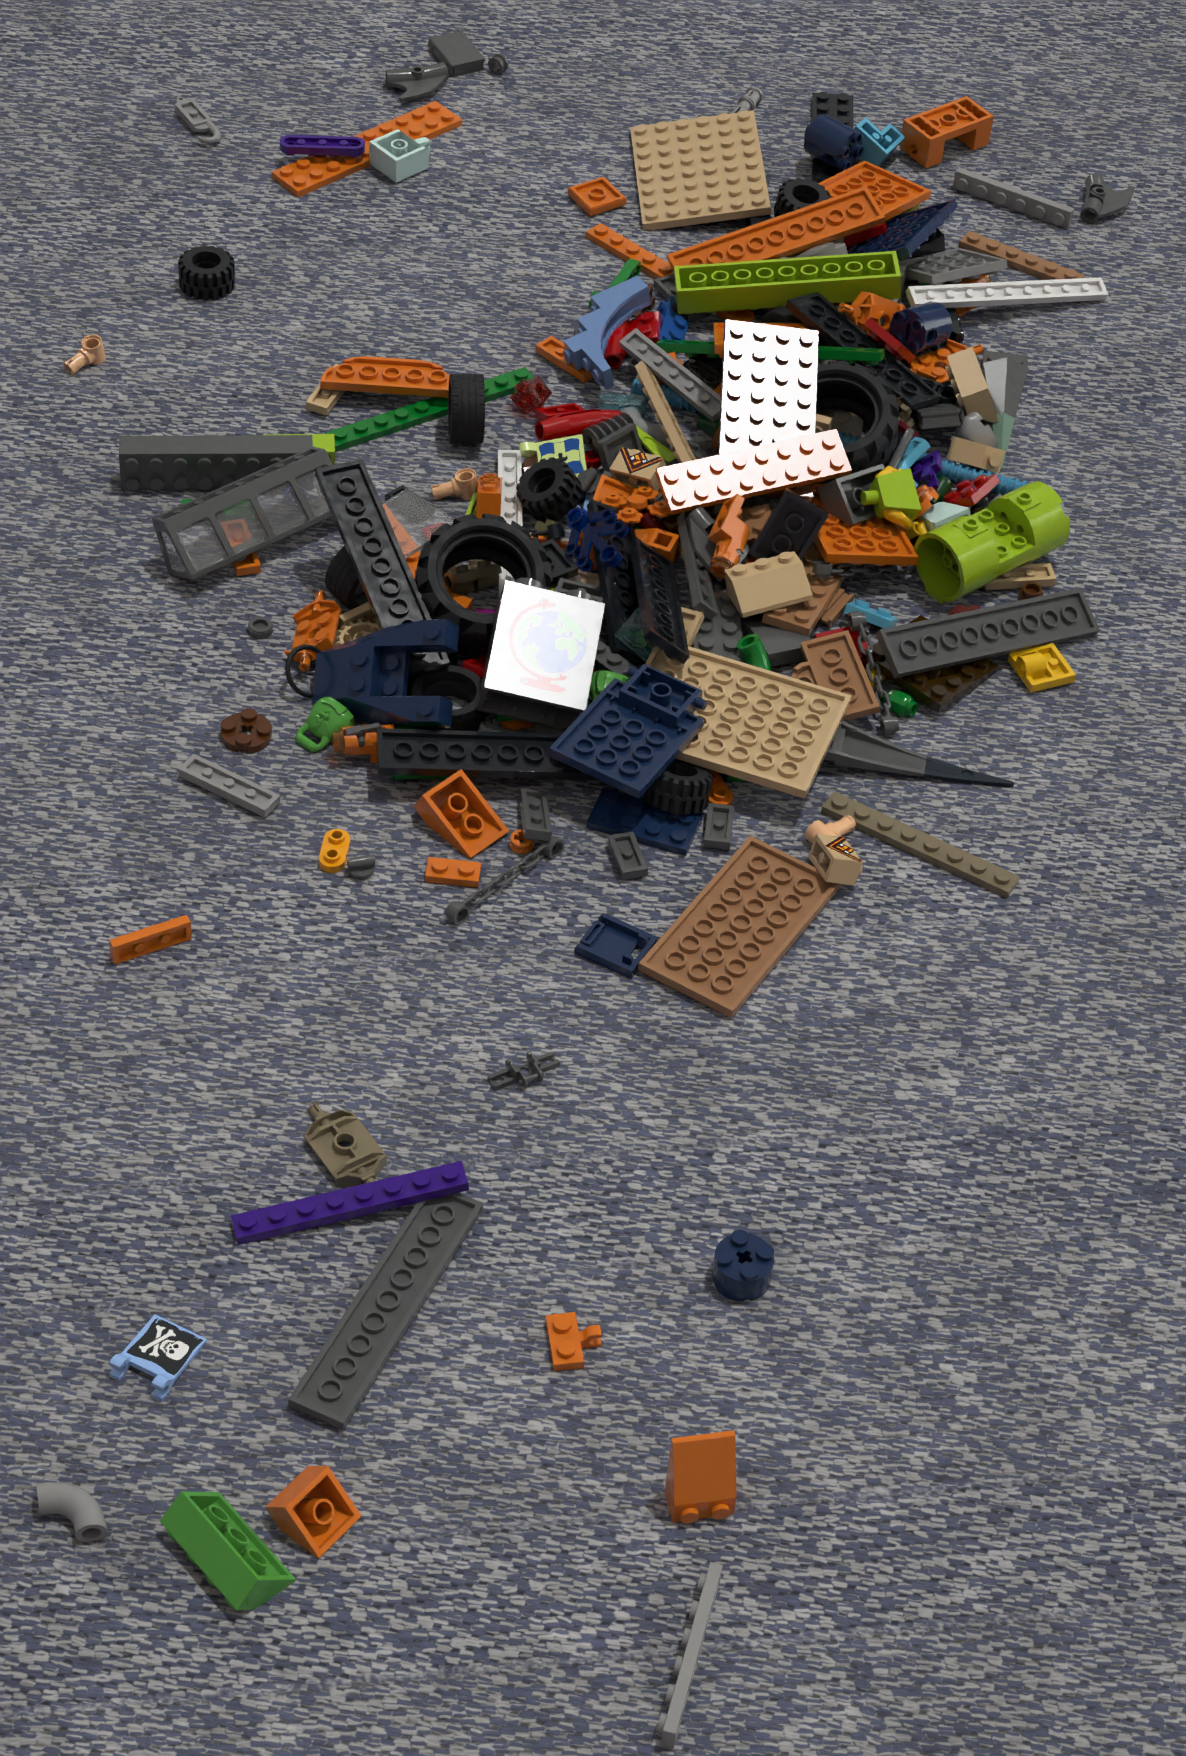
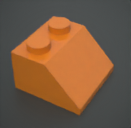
(314, 1510)

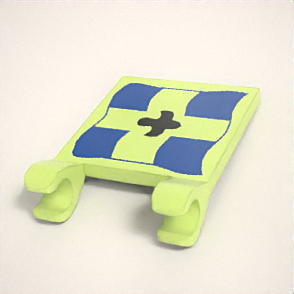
(568, 449)

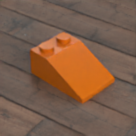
(461, 815)
(701, 1477)

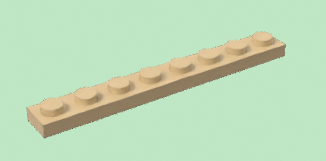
(664, 414)

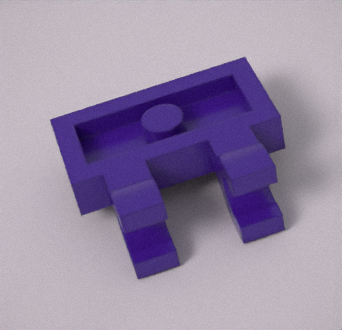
(927, 469)

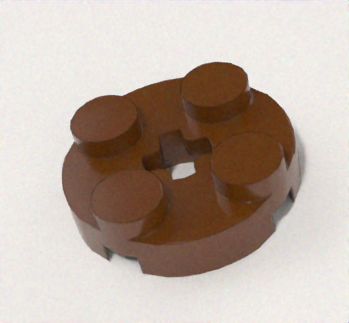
(246, 720)

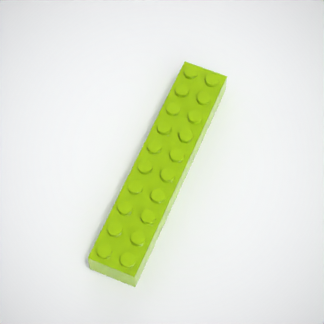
(775, 281)

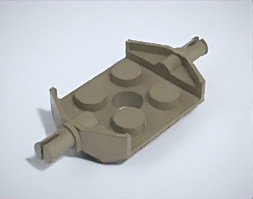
(350, 1164)

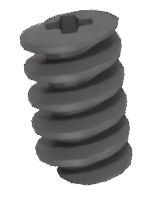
(602, 429)

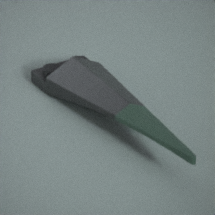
(1005, 380)

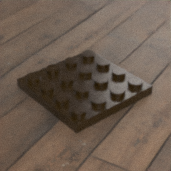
(939, 686)

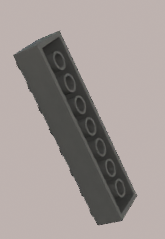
(200, 460)

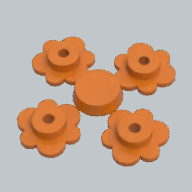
(635, 502)

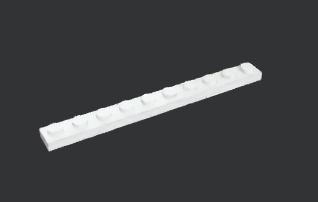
(1009, 292)
(511, 508)

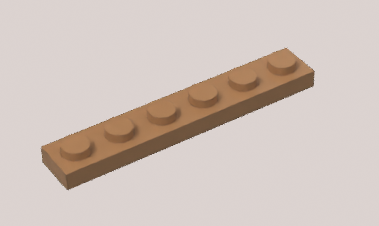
(1017, 259)

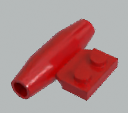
(647, 323)
(567, 420)

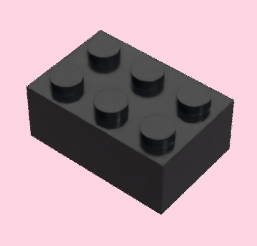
(789, 527)

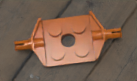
(873, 306)
(933, 363)
(315, 627)

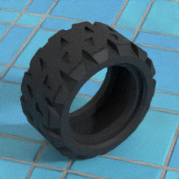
(868, 397)
(476, 539)

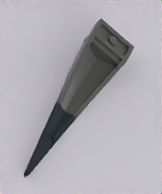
(866, 751)

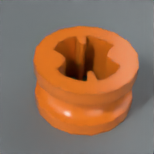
(516, 846)

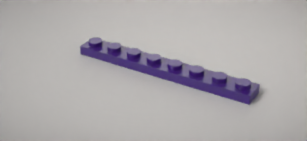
(349, 1202)

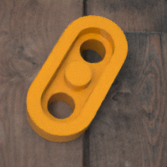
(334, 851)

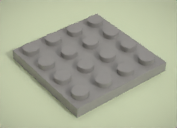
(951, 266)

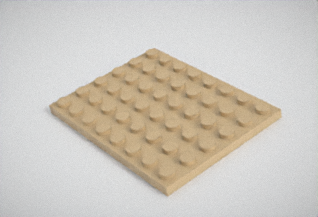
(699, 170)
(757, 720)

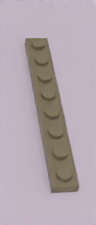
(922, 845)

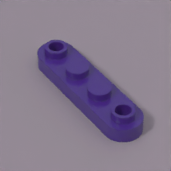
(322, 145)

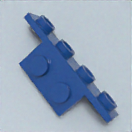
(672, 325)

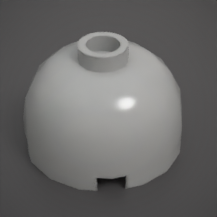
(975, 431)

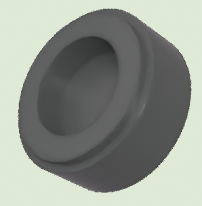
(260, 627)

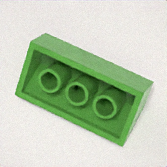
(226, 1549)

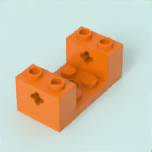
(929, 130)

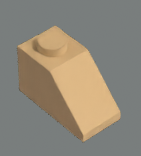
(976, 454)

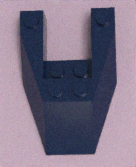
(374, 672)

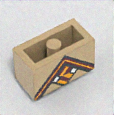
(636, 468)
(835, 859)

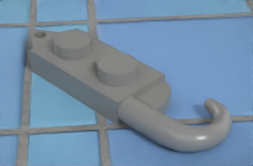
(197, 119)

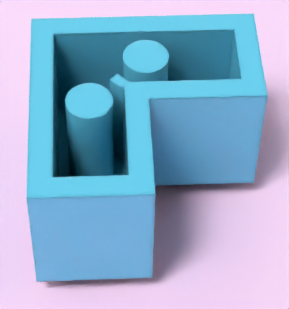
(878, 144)

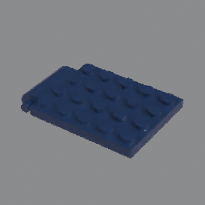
(632, 730)

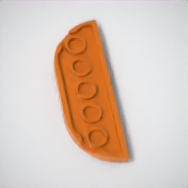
(387, 376)

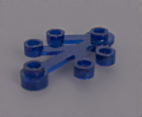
(578, 521)

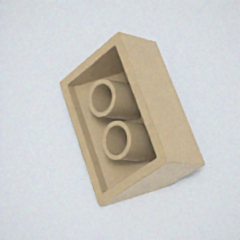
(970, 384)
(767, 584)

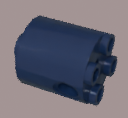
(833, 142)
(921, 326)

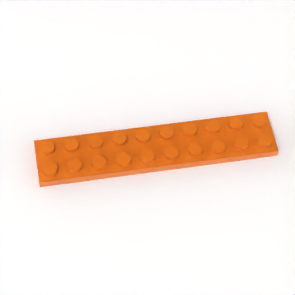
(320, 170)
(788, 232)

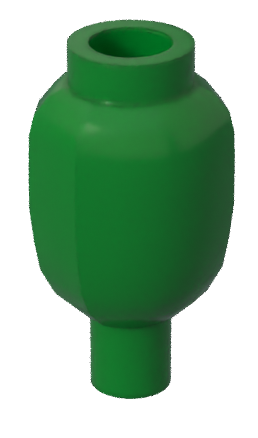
(901, 703)

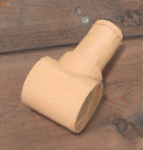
(90, 353)
(462, 485)
(836, 828)

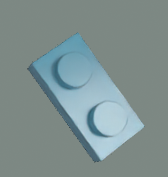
(877, 617)

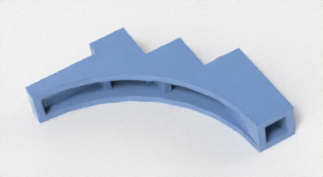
(607, 313)

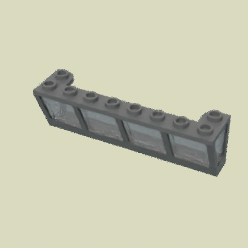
(243, 516)

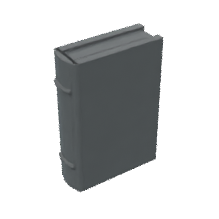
(457, 53)
(938, 416)

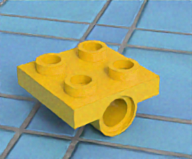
(1041, 667)

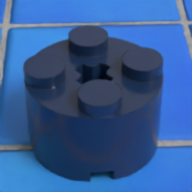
(742, 1266)

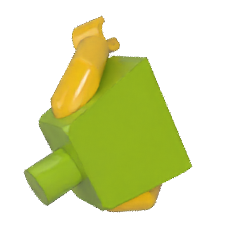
(894, 498)

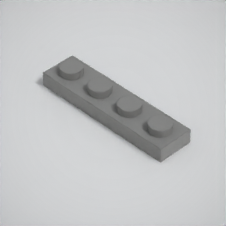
(229, 785)

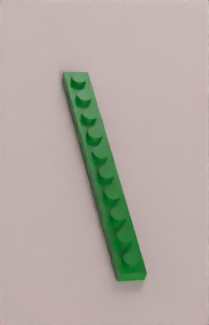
(693, 348)
(418, 412)

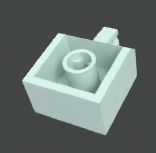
(399, 155)

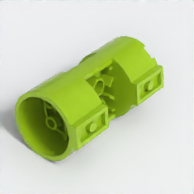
(991, 542)

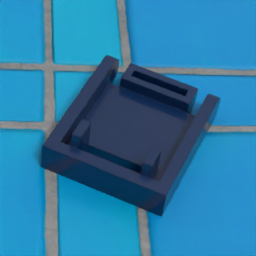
(614, 944)

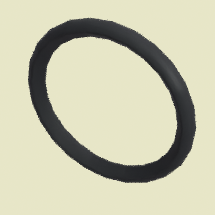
(287, 668)

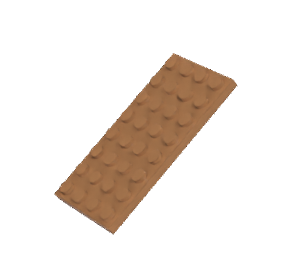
(739, 926)

